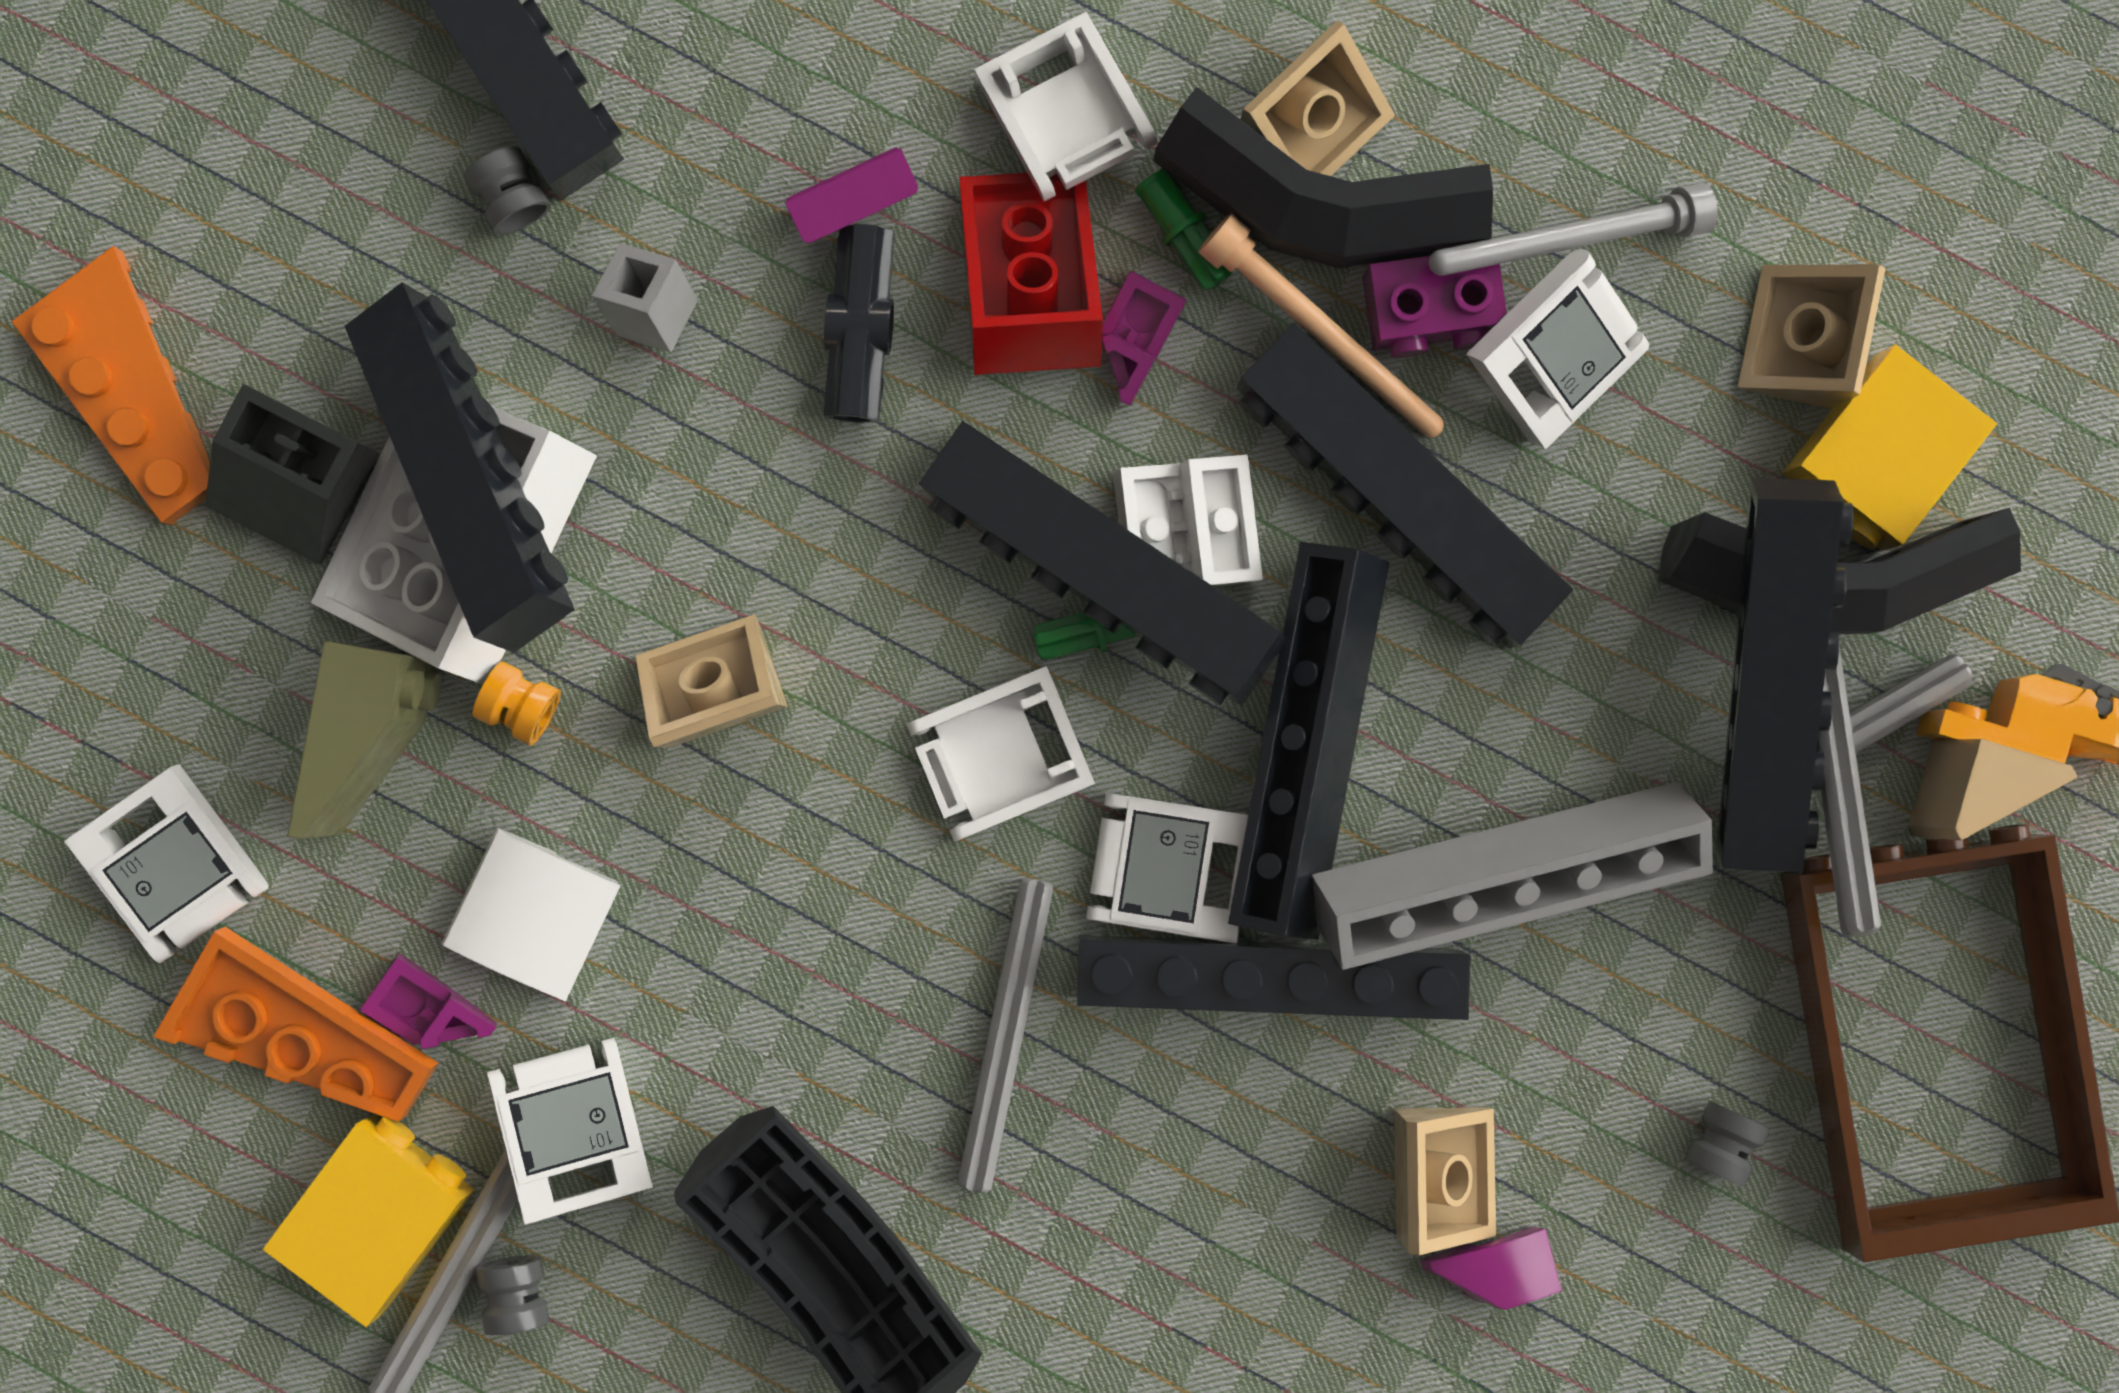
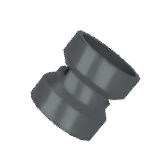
(507, 190)
(1726, 1144)
(512, 1295)

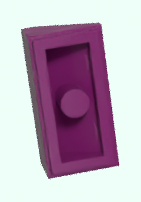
(852, 195)

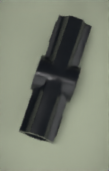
(859, 324)

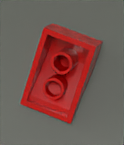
(1030, 275)

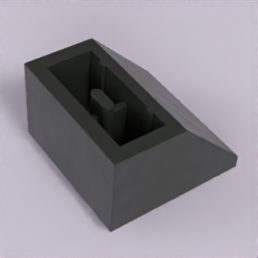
(285, 473)

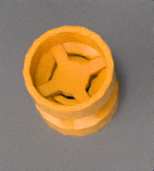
(516, 703)

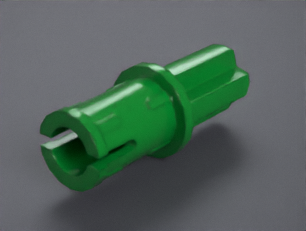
(1181, 226)
(1074, 635)

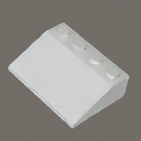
(391, 574)

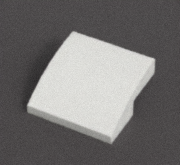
(1195, 515)
(530, 914)

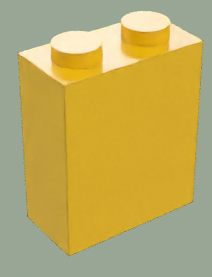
(1893, 447)
(370, 1218)

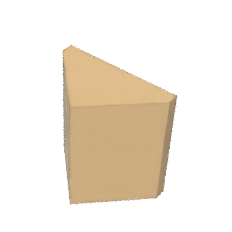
(1321, 104)
(1811, 332)
(708, 683)
(1977, 784)
(1444, 1177)

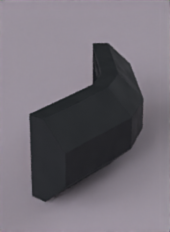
(1317, 213)
(1708, 556)
(825, 1260)

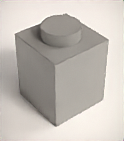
(645, 297)

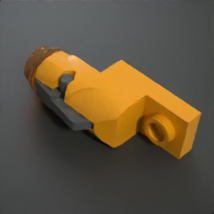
(2039, 714)

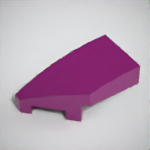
(1138, 330)
(423, 1007)
(1501, 1271)

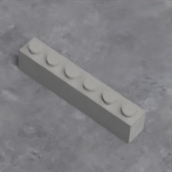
(1512, 874)

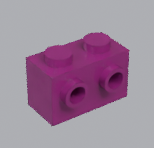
(1416, 307)

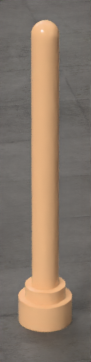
(1234, 250)

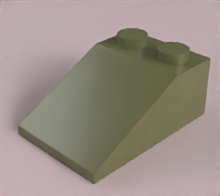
(358, 726)

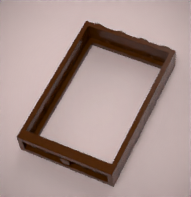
(2086, 1189)

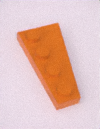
(109, 365)
(274, 1019)

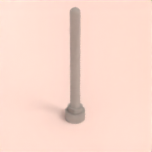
(1686, 211)

